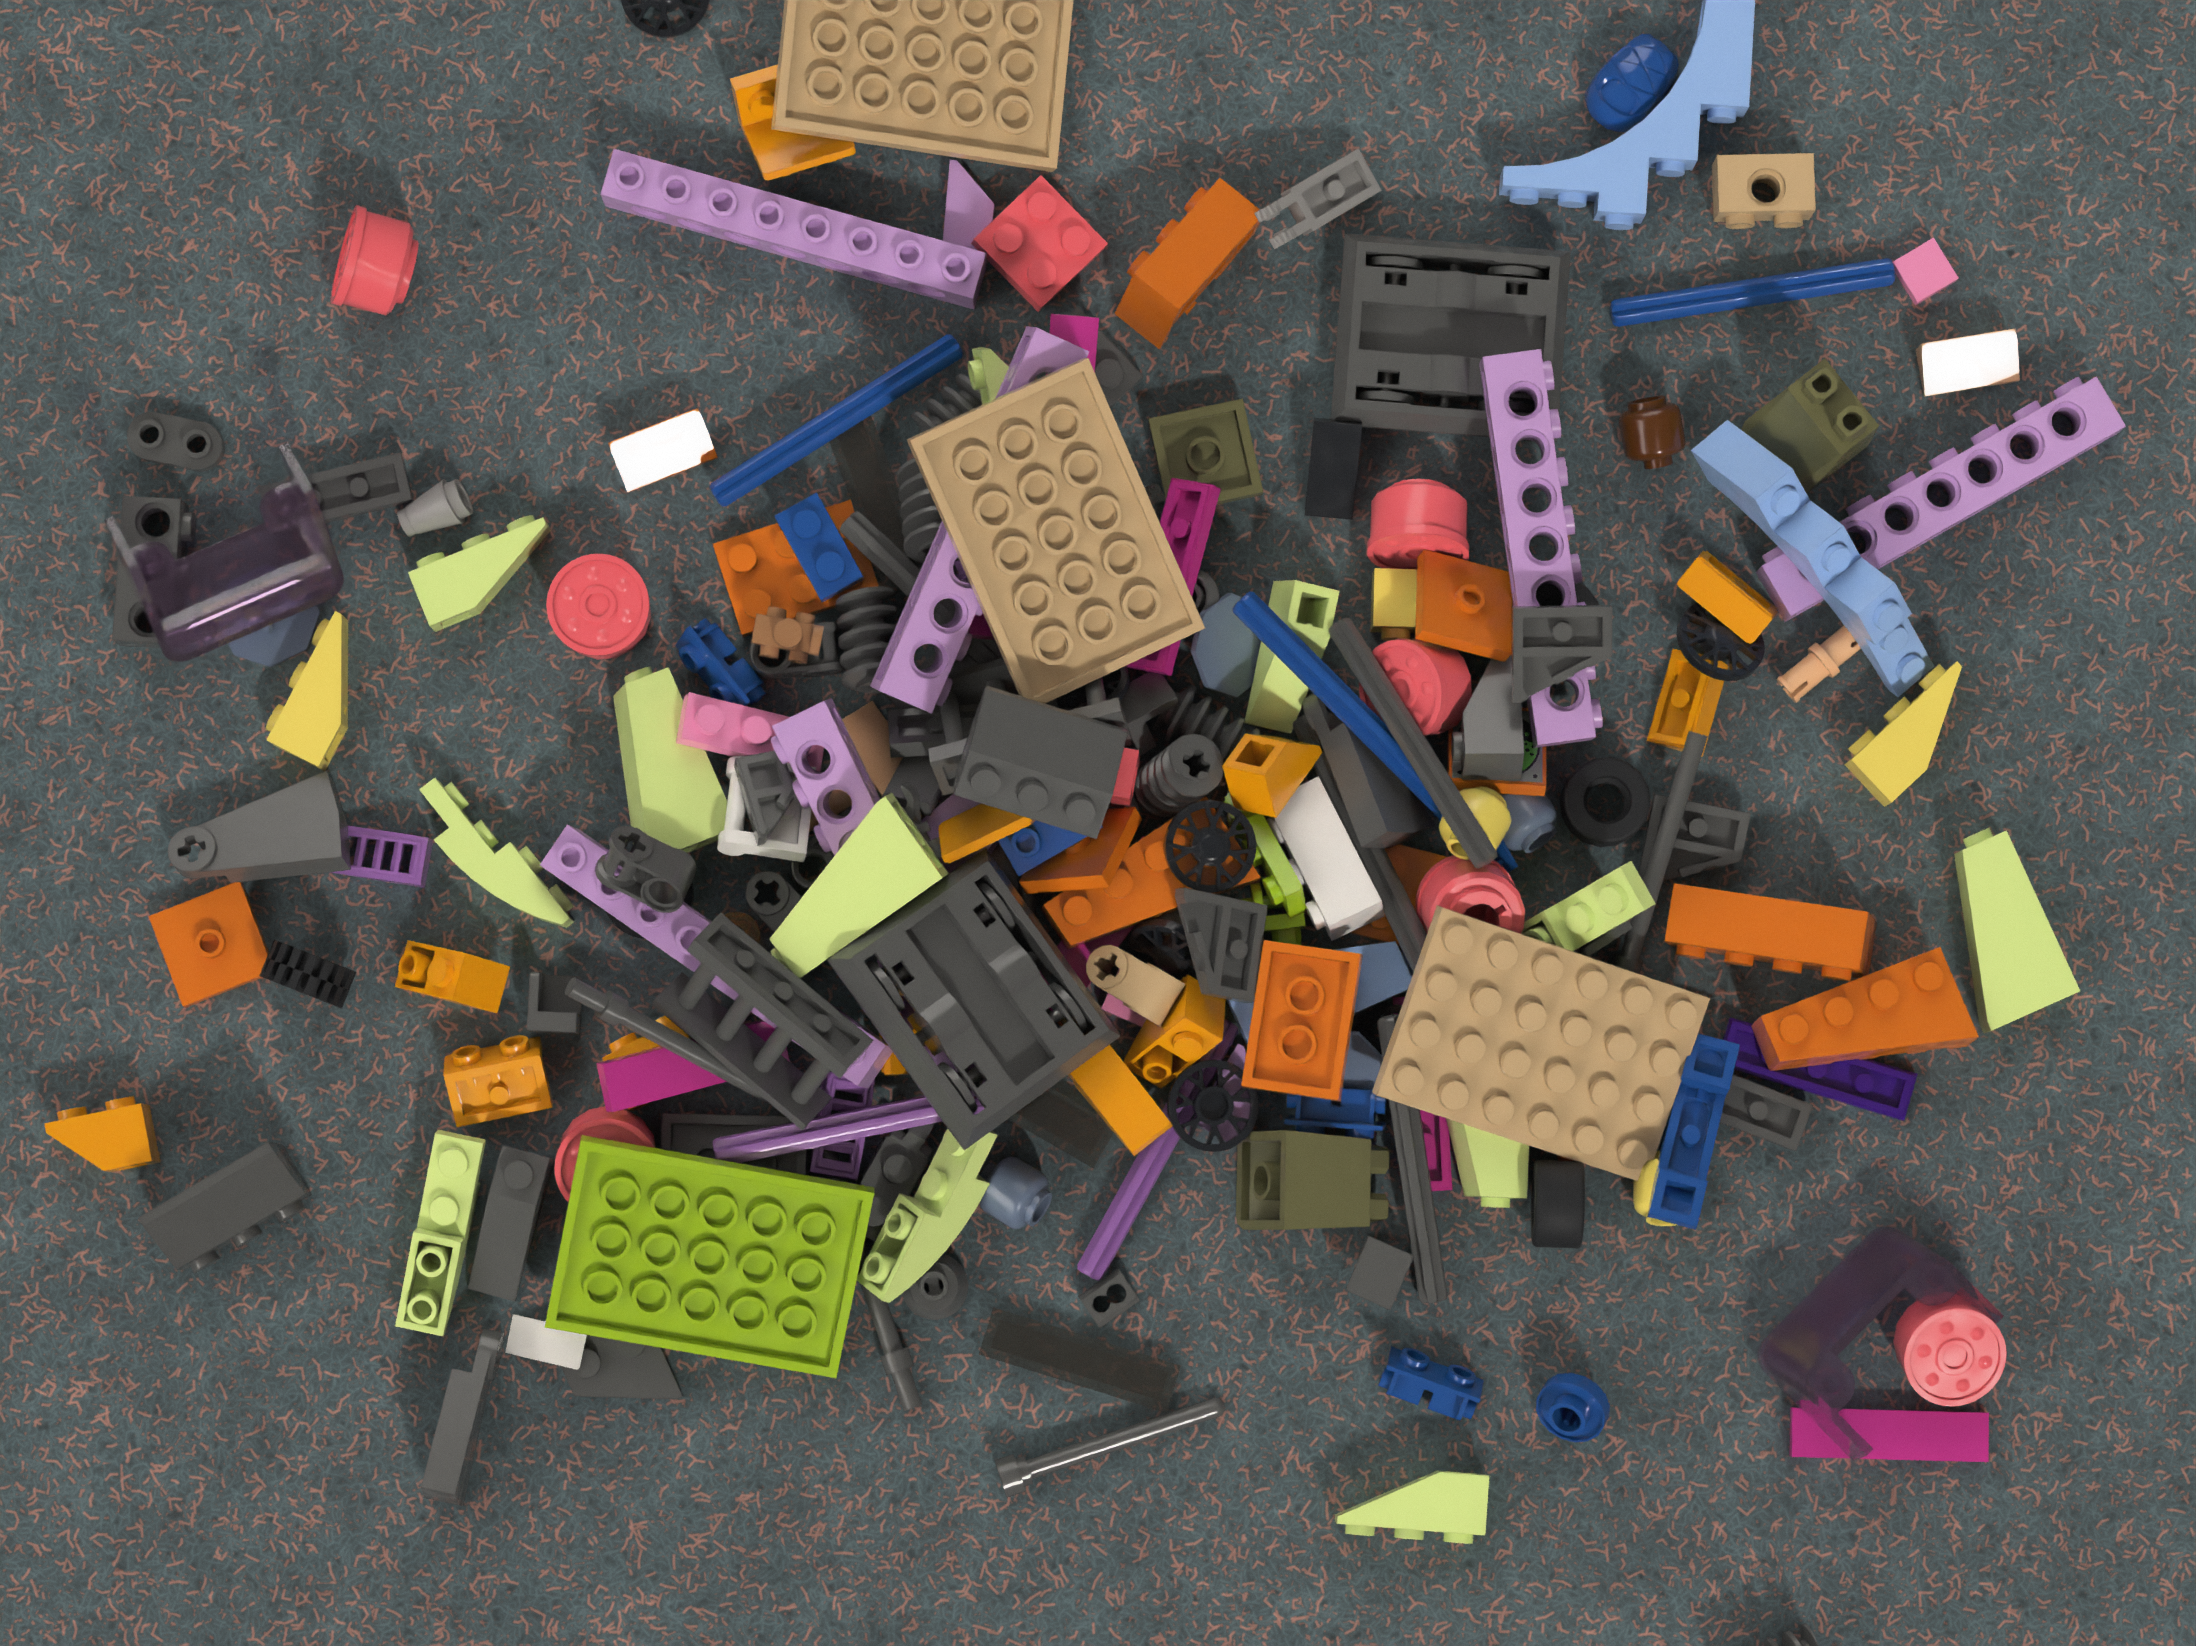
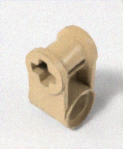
(1137, 984)

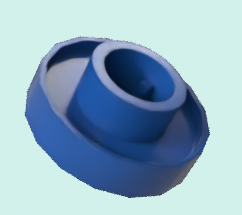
(1572, 1407)

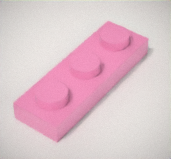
(731, 728)

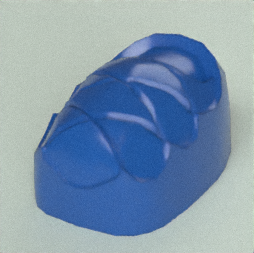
(1631, 83)

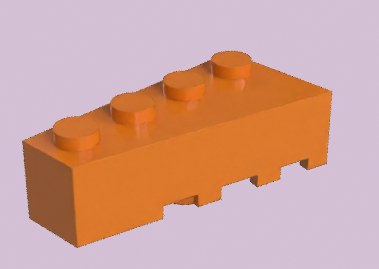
(1140, 888)
(1770, 931)
(1880, 1014)

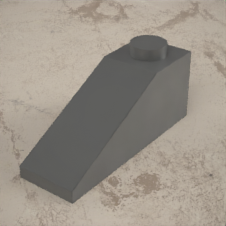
(1491, 729)
(510, 1222)

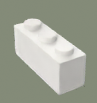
(1326, 862)

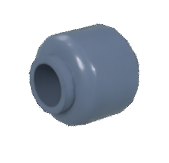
(1531, 822)
(1015, 1193)

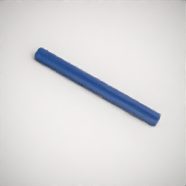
(1752, 292)
(836, 420)
(1329, 690)

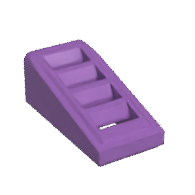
(418, 864)
(833, 1168)

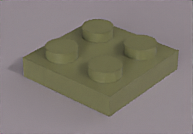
(1209, 448)

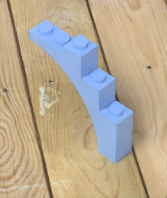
(1667, 139)
(1821, 549)

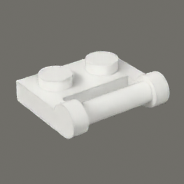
(786, 841)

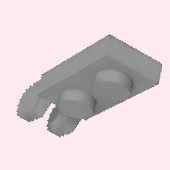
(1322, 197)

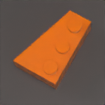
(1186, 260)

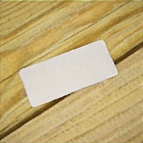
(534, 1341)

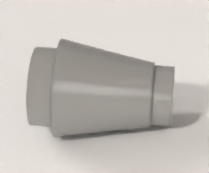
(437, 508)

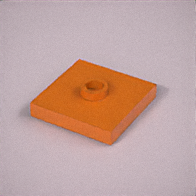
(1463, 605)
(1088, 862)
(211, 943)

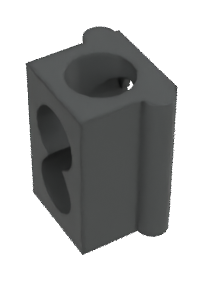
(1114, 1309)

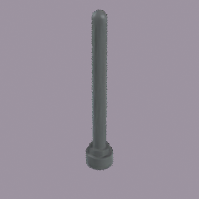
(1019, 1472)

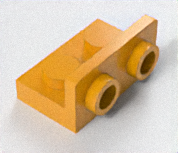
(497, 1080)

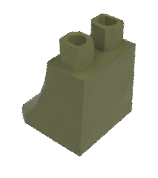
(1813, 425)
(1308, 1181)

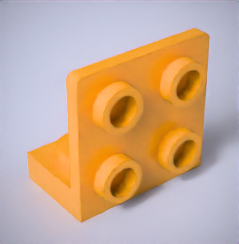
(774, 150)

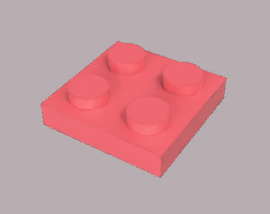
(1039, 243)

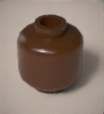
(1652, 431)

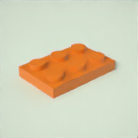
(765, 572)
(1302, 1020)

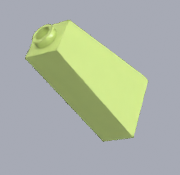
(666, 783)
(863, 884)
(2008, 936)
(1489, 1165)

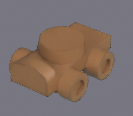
(778, 632)

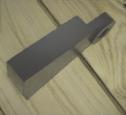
(1375, 798)
(273, 837)
(460, 1424)

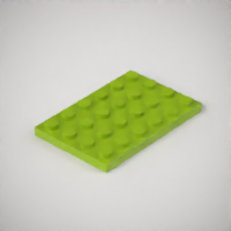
(709, 1256)

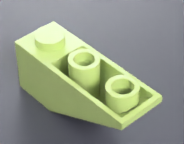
(468, 580)
(1275, 689)
(1434, 1502)

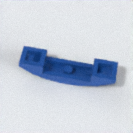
(1692, 1132)

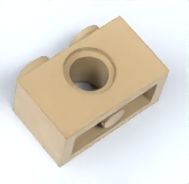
(1787, 174)

